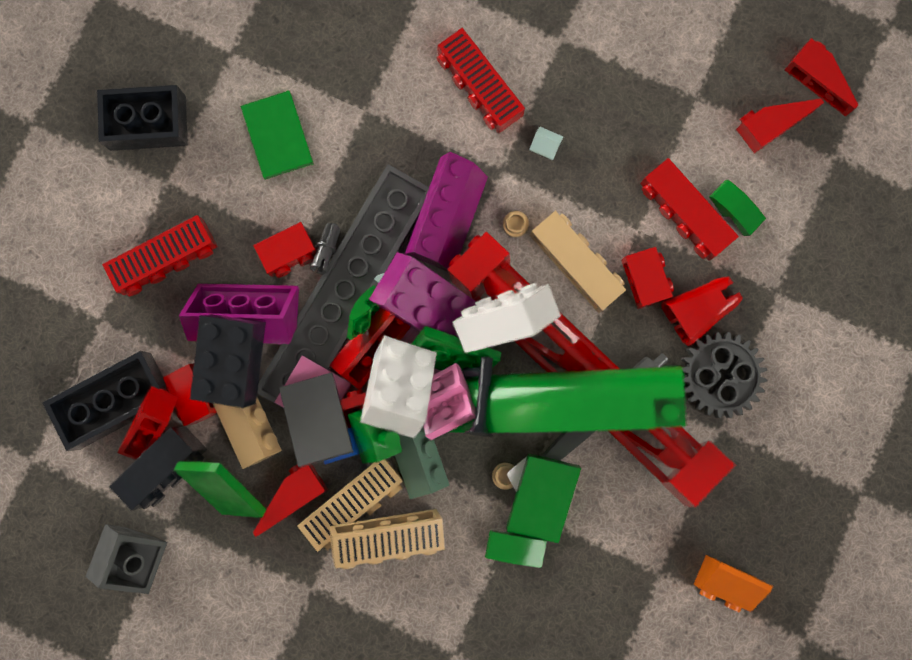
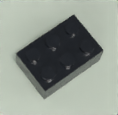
(142, 117)
(227, 360)
(154, 470)

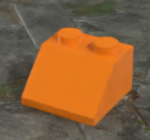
(730, 584)

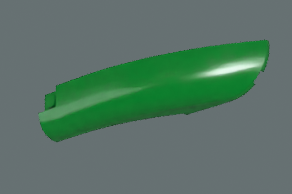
(583, 400)

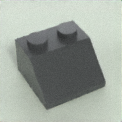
(125, 560)

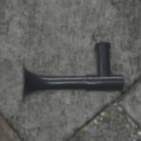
(484, 374)

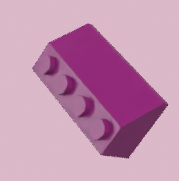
(447, 211)
(265, 303)

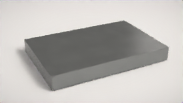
(316, 420)

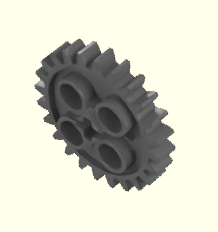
(740, 390)

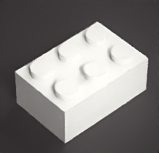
(506, 318)
(399, 387)

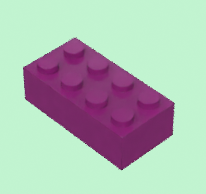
(420, 296)

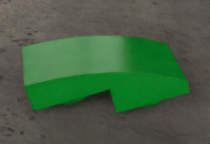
(738, 206)
(360, 314)
(515, 549)

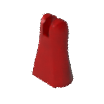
(700, 309)

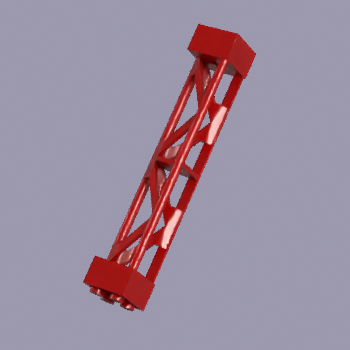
(696, 470)

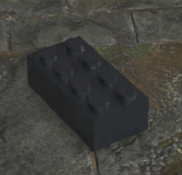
(103, 401)

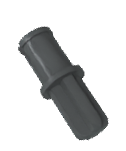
(325, 248)

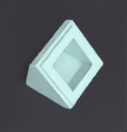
(546, 143)

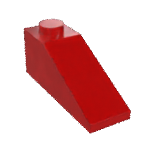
(820, 73)
(772, 121)
(148, 423)
(294, 492)

